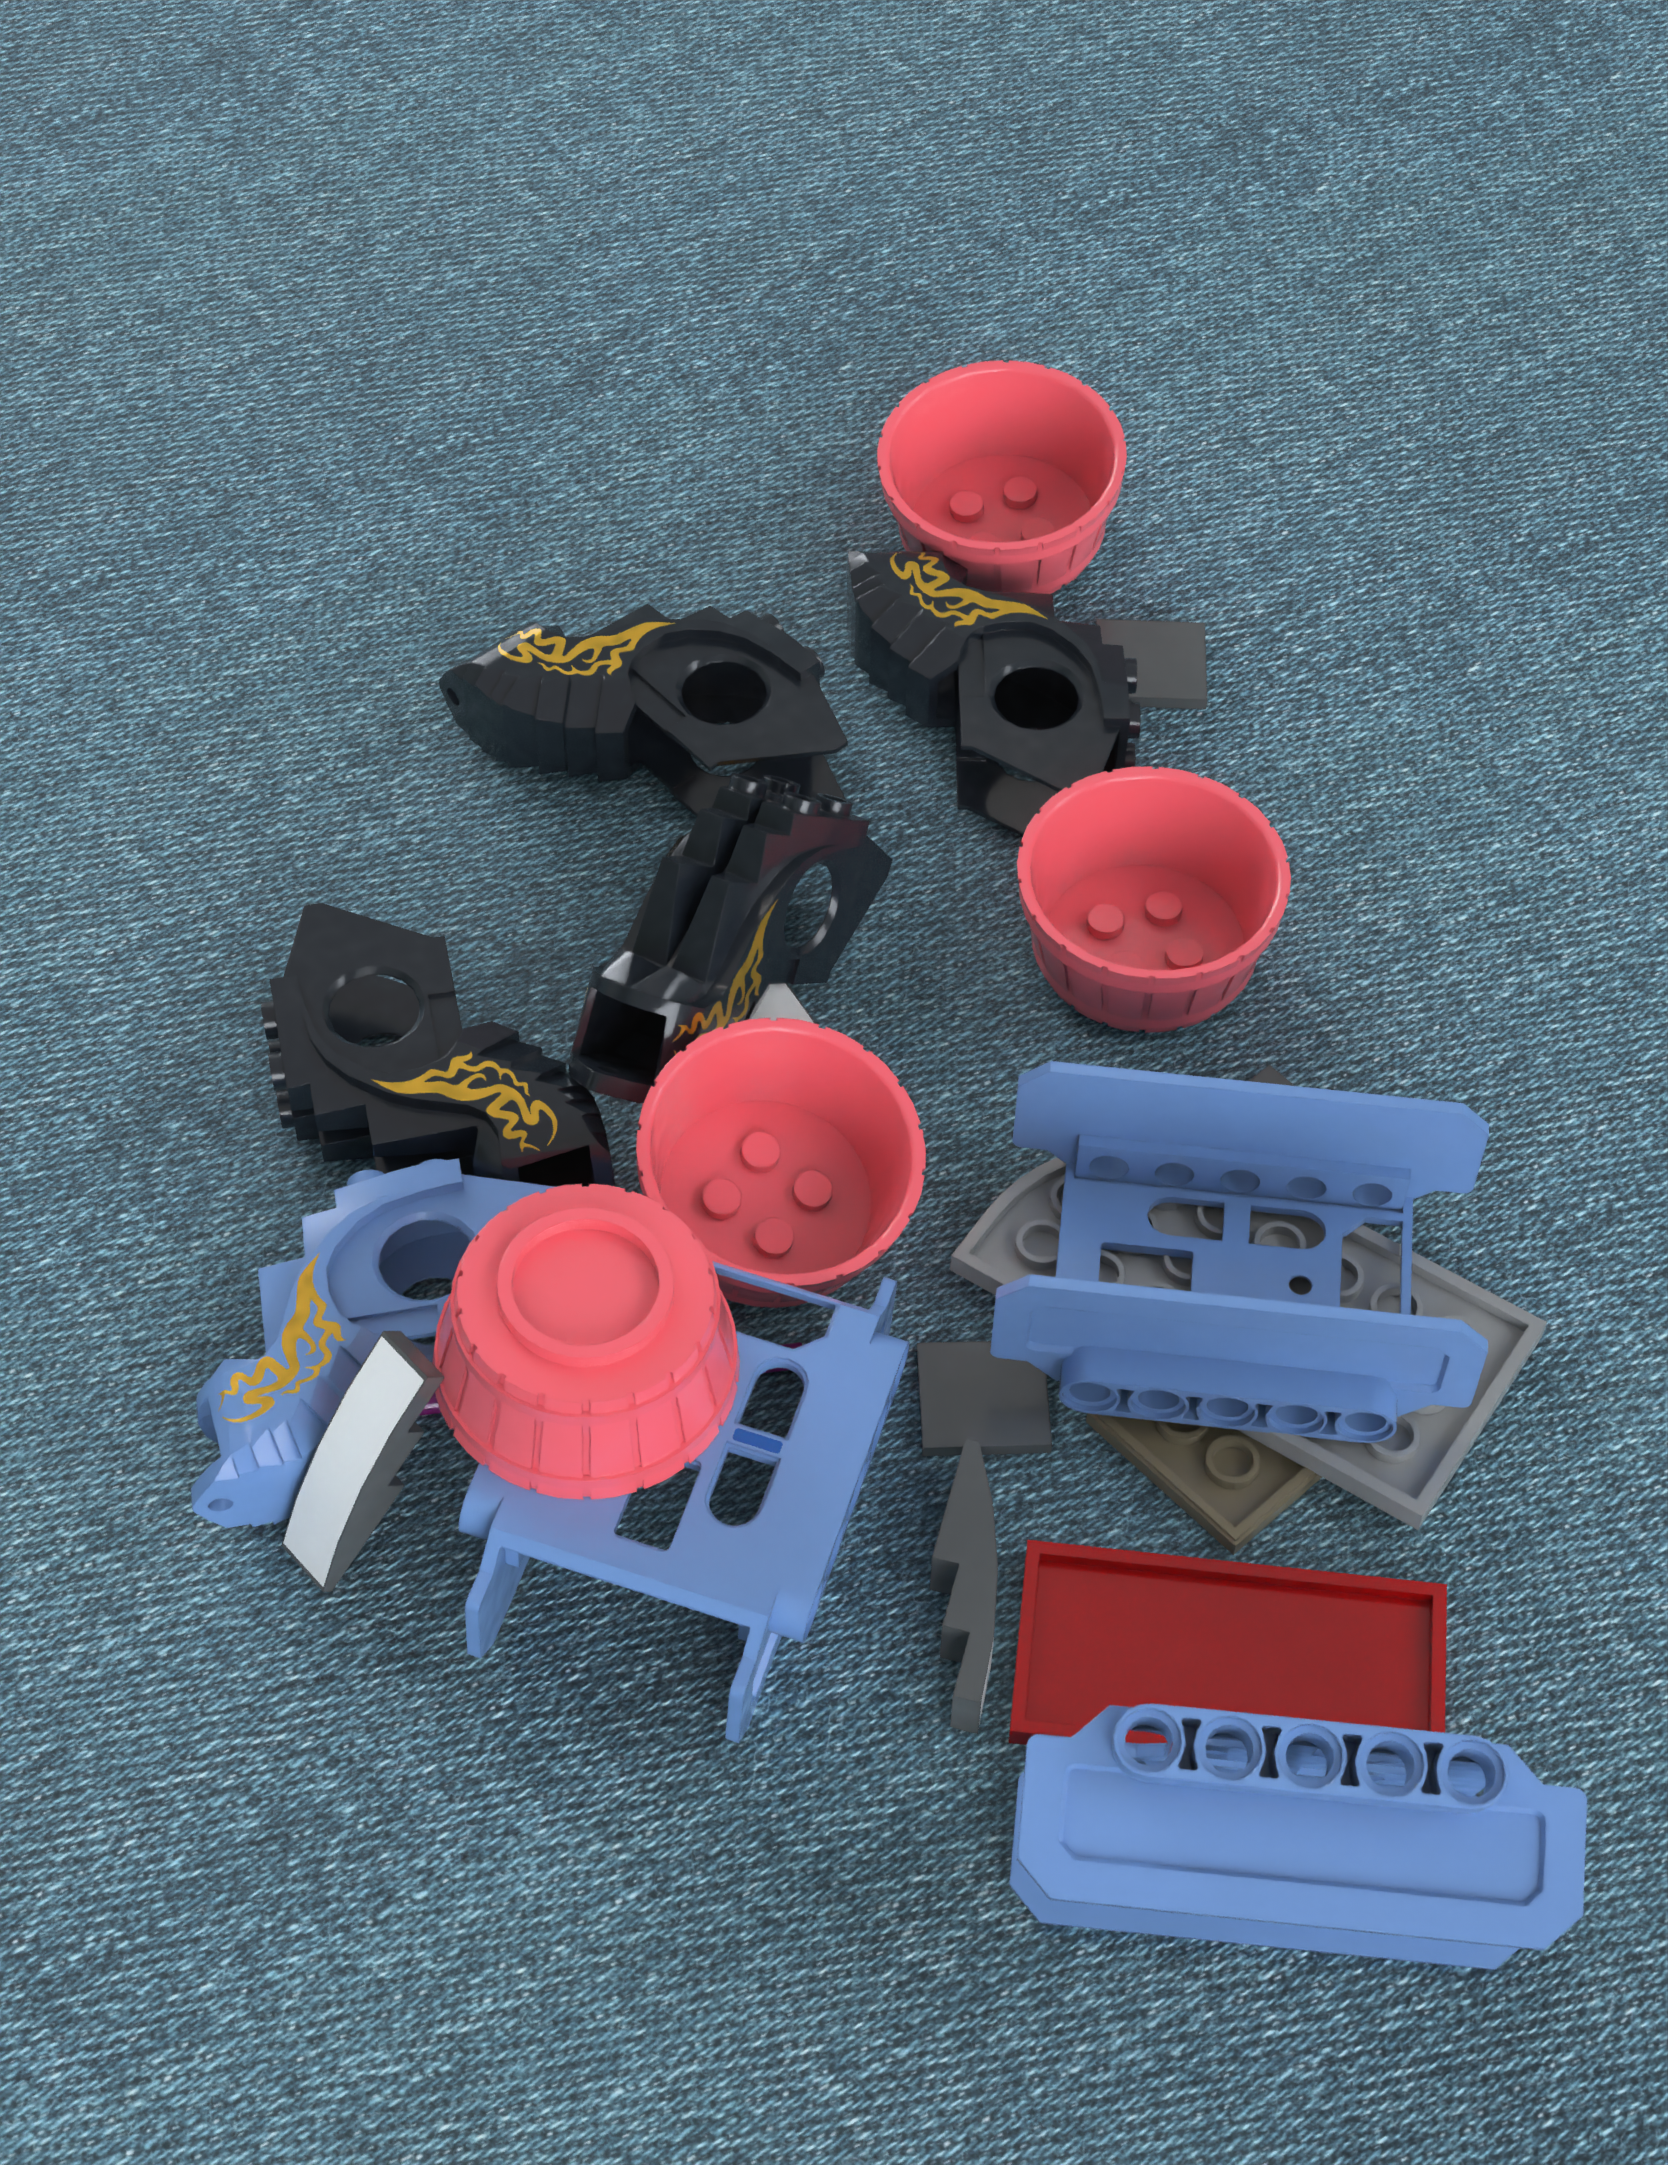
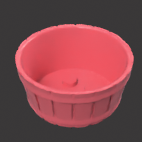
(1004, 472)
(1150, 895)
(782, 1154)
(586, 1344)

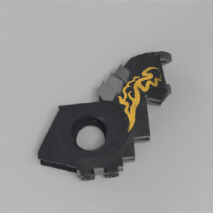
(992, 673)
(653, 698)
(716, 929)
(436, 1087)

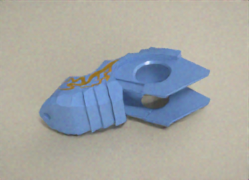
(325, 1320)

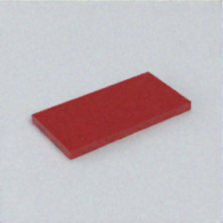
(1221, 1638)

